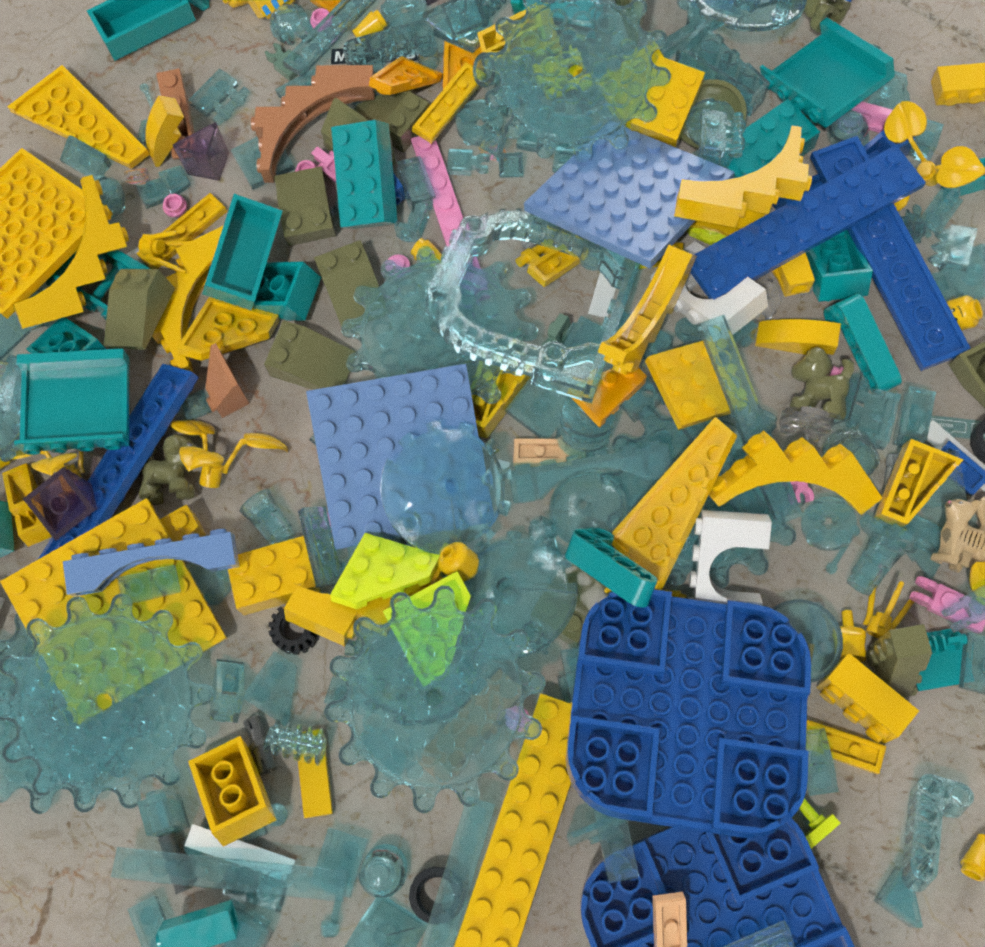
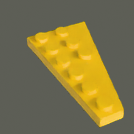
(70, 109)
(666, 514)

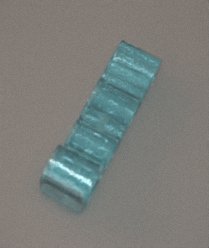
(392, 43)
(929, 833)

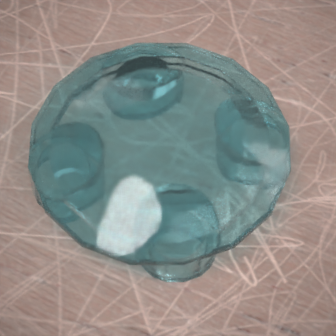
(211, 584)

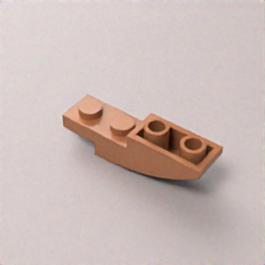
(172, 86)

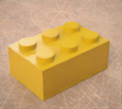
(672, 102)
(271, 575)
(867, 700)
(231, 791)

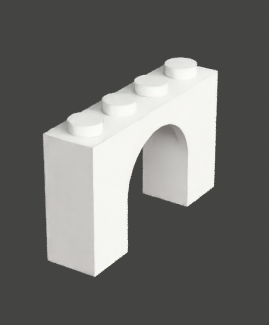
(737, 305)
(720, 532)

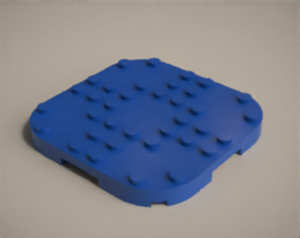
(690, 715)
(728, 887)

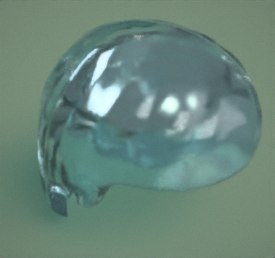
(858, 443)

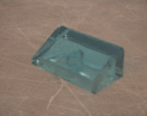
(84, 158)

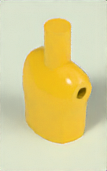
(853, 637)

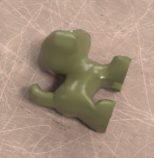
(819, 9)
(815, 372)
(167, 471)

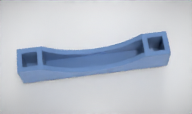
(94, 573)

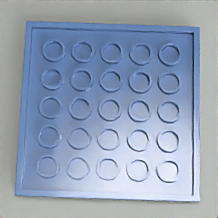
(624, 196)
(361, 427)

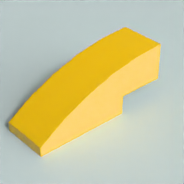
(162, 128)
(798, 335)
(19, 484)

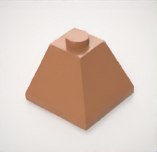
(222, 385)

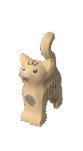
(959, 542)

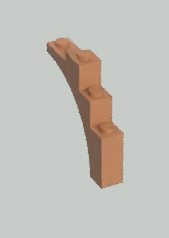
(301, 105)

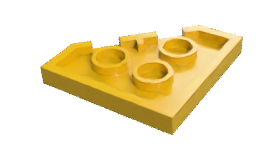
(226, 326)

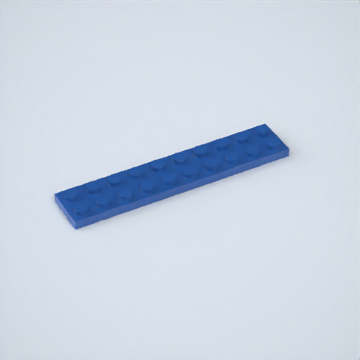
(806, 222)
(898, 269)
(122, 466)

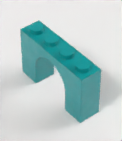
(200, 928)

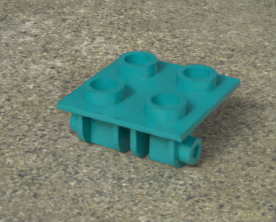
(945, 660)

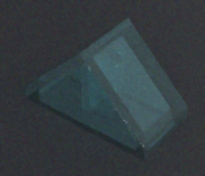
(899, 900)

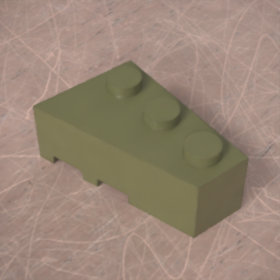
(900, 657)

